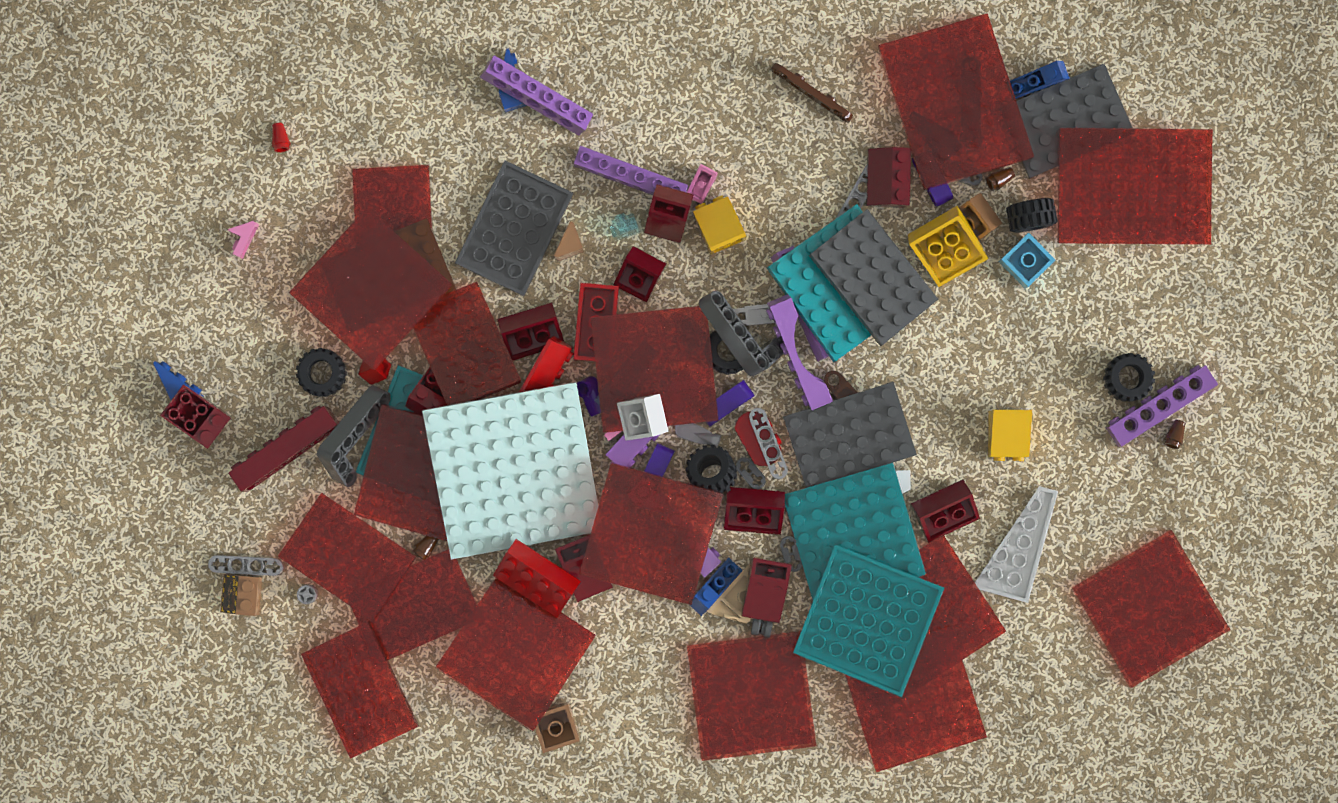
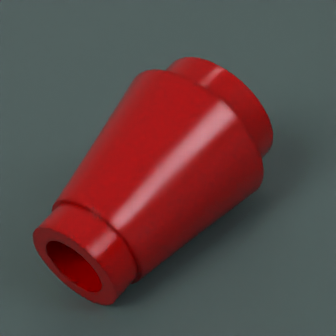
(280, 139)

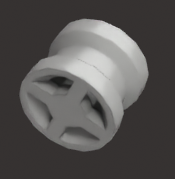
(303, 593)

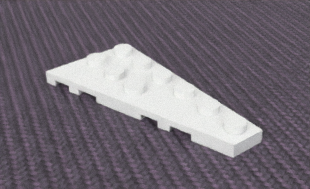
(1017, 557)

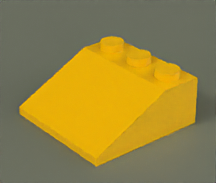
(947, 246)

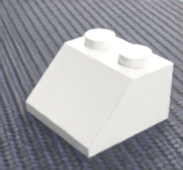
(642, 417)

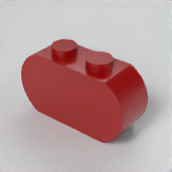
(747, 436)

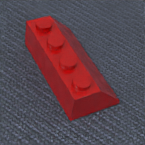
(548, 365)

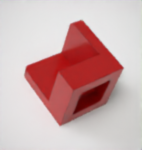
(374, 376)

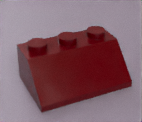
(888, 177)
(529, 330)
(754, 510)
(946, 510)

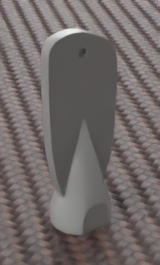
(697, 434)

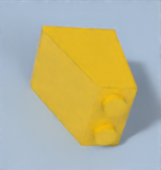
(719, 224)
(1009, 434)

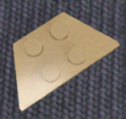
(731, 601)

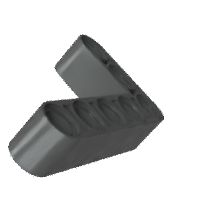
(737, 337)
(347, 433)

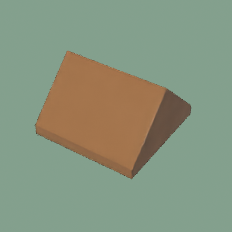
(569, 244)

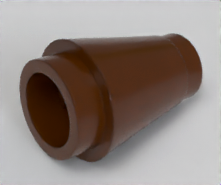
(999, 178)
(1175, 435)
(425, 547)

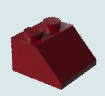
(639, 274)

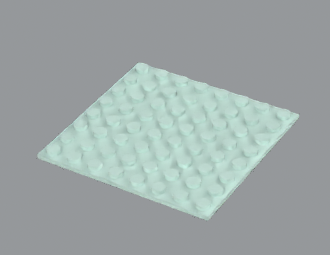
(512, 469)

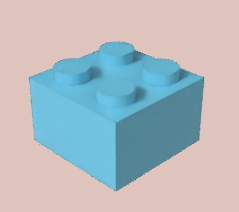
(1027, 260)

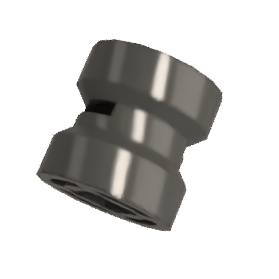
(765, 629)

